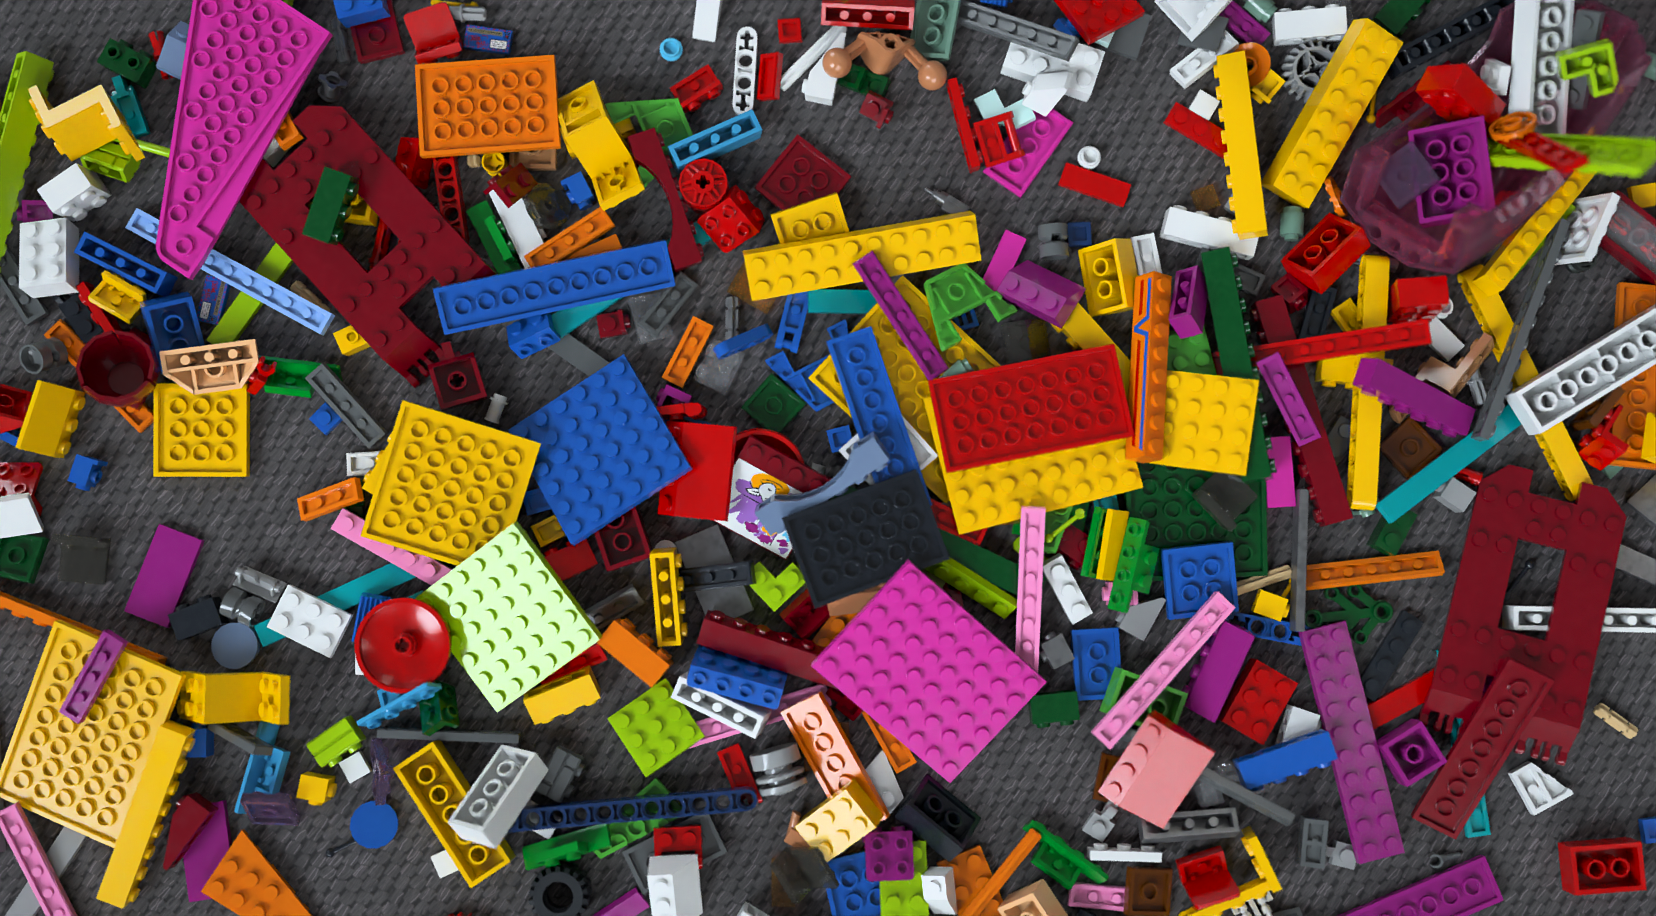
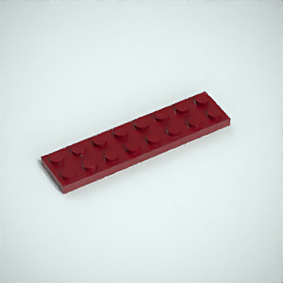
(1482, 747)

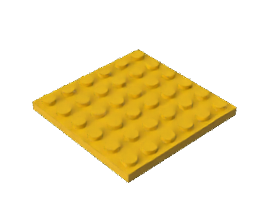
(448, 484)

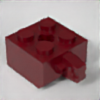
(443, 375)

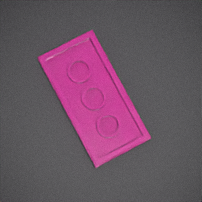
(1038, 141)

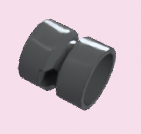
(1053, 249)
(43, 355)
(240, 606)

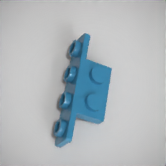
(394, 703)
(264, 772)

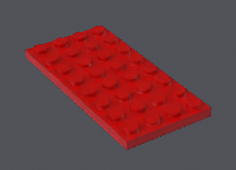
(1030, 408)

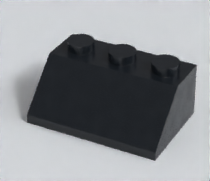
(938, 818)

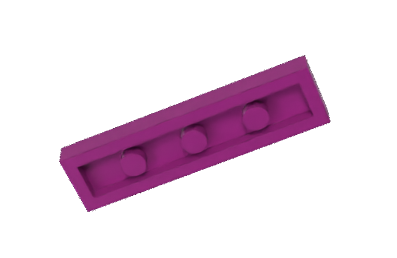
(1288, 398)
(93, 676)

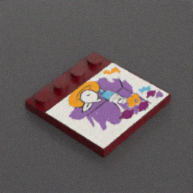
(756, 477)

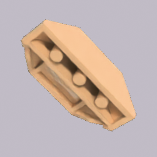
(211, 366)

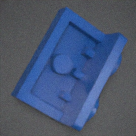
(531, 334)

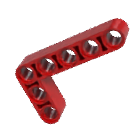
(456, 203)

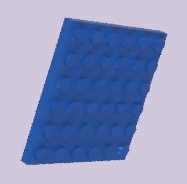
(601, 450)

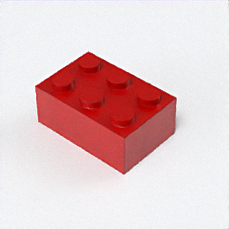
(1459, 94)
(1326, 252)
(1417, 299)
(1257, 701)
(1602, 866)

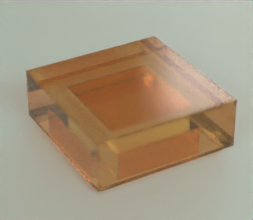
(1205, 198)

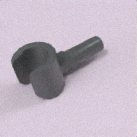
(1441, 858)

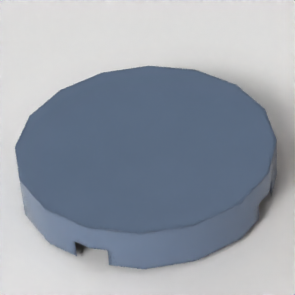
(235, 645)

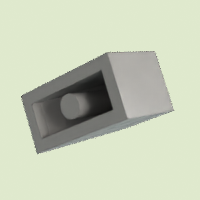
(1140, 617)

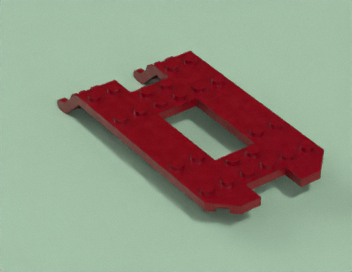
(364, 298)
(1471, 639)

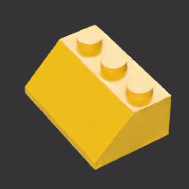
(1109, 276)
(51, 419)

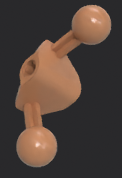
(881, 54)

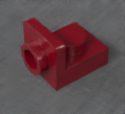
(877, 108)
(1293, 292)
(613, 324)

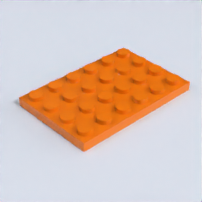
(487, 106)

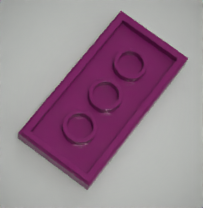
(164, 575)
(207, 852)

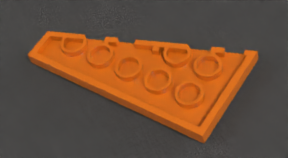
(252, 884)

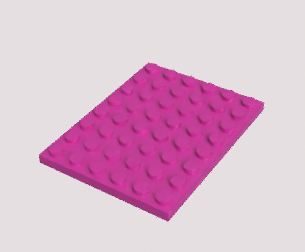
(928, 671)

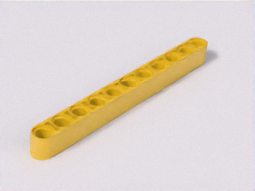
(1365, 409)
(1555, 441)

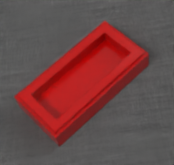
(769, 76)

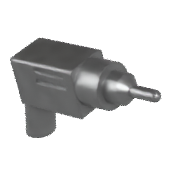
(947, 202)

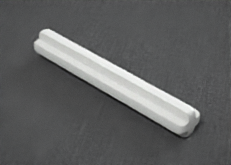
(810, 56)

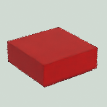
(789, 30)

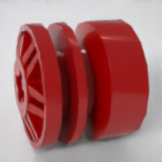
(692, 177)

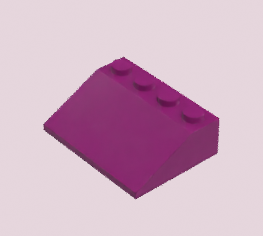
(1462, 162)

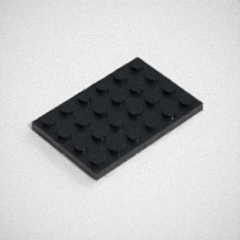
(864, 538)

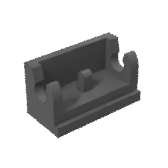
(1312, 842)

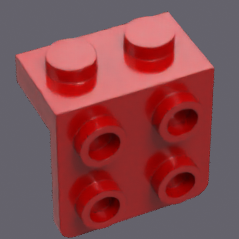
(433, 33)
(732, 220)
(1601, 446)
(20, 478)
(1207, 878)

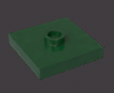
(773, 404)
(22, 557)

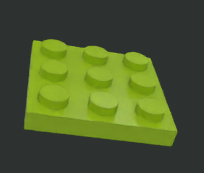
(656, 728)

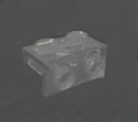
(718, 373)

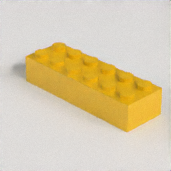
(438, 790)

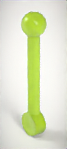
(1079, 514)

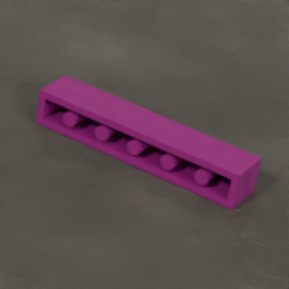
(1413, 397)

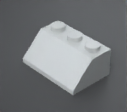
(675, 885)

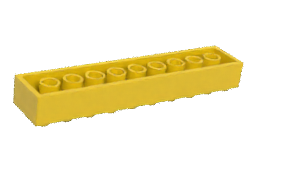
(829, 259)

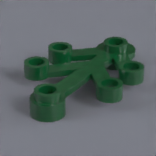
(1352, 613)

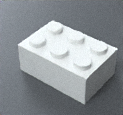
(48, 257)

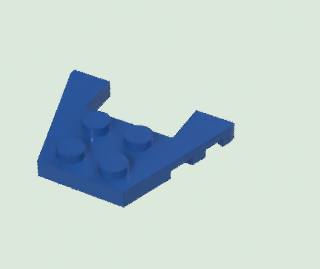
(799, 380)

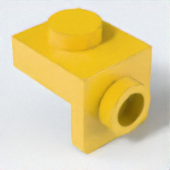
(1267, 88)

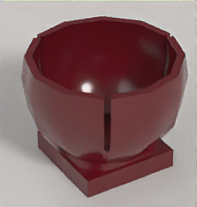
(118, 370)

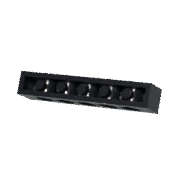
(1446, 37)

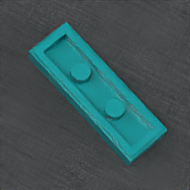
(840, 301)

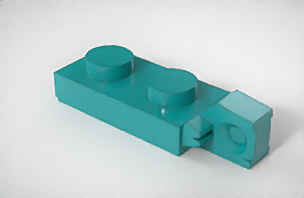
(129, 105)

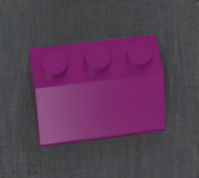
(1041, 292)

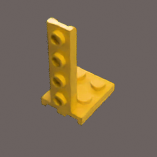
(1253, 889)

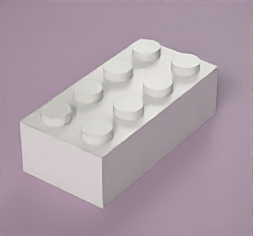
(1085, 63)
(498, 796)

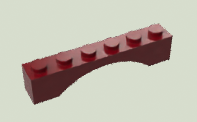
(648, 153)

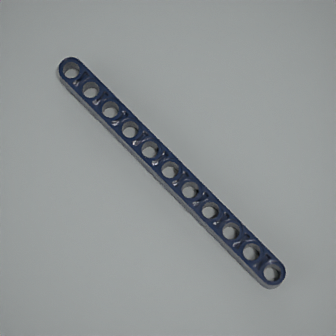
(641, 813)

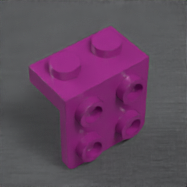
(889, 854)

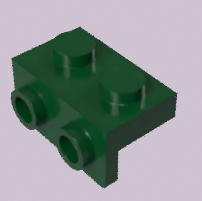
(439, 710)

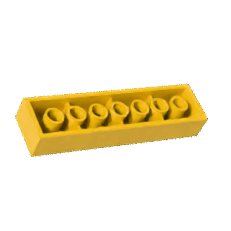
(1331, 112)

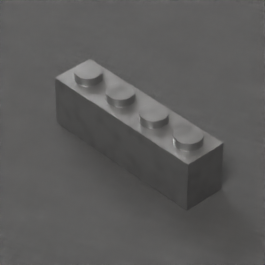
(1191, 826)

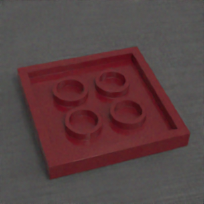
(801, 176)

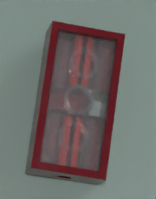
(1632, 239)

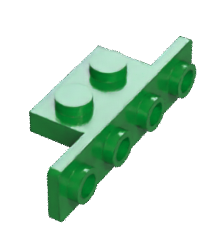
(492, 236)
(291, 375)
(1134, 566)
(567, 846)
(1062, 861)

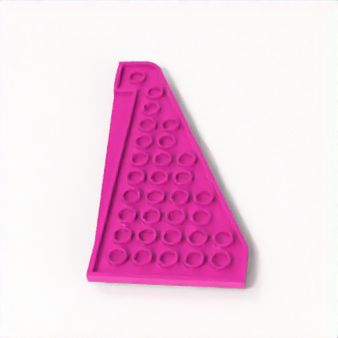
(234, 93)

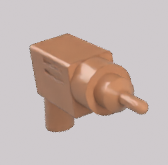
(793, 837)

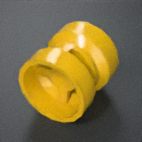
(494, 160)

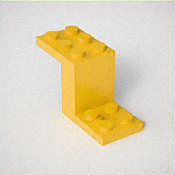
(84, 123)
(599, 145)
(234, 697)

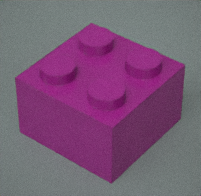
(1410, 752)

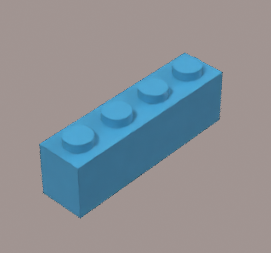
(716, 140)

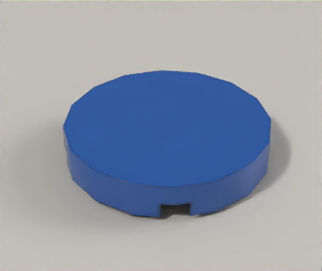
(374, 825)

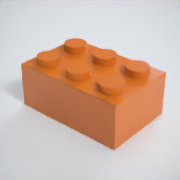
(636, 651)

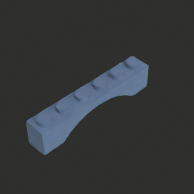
(865, 457)

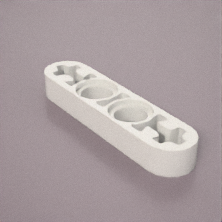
(745, 72)

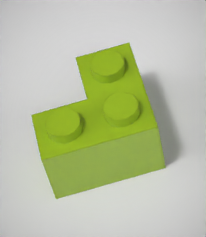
(1594, 61)
(777, 589)

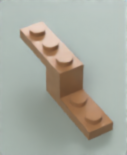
(1448, 378)

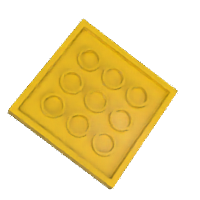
(1208, 422)
(201, 432)

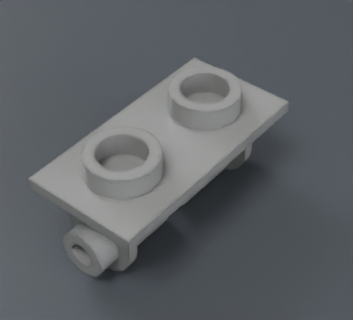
(259, 584)

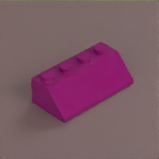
(1217, 669)

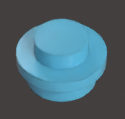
(671, 49)

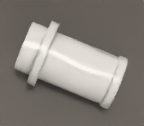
(496, 408)

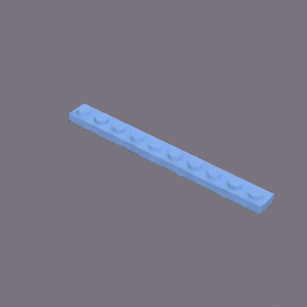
(246, 280)

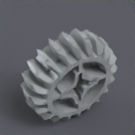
(1307, 54)

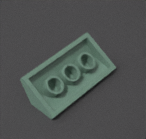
(935, 28)

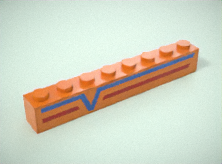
(1148, 366)

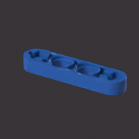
(1268, 628)

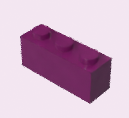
(1188, 302)

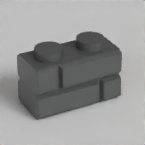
(561, 772)

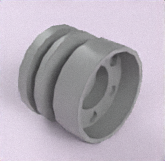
(778, 769)

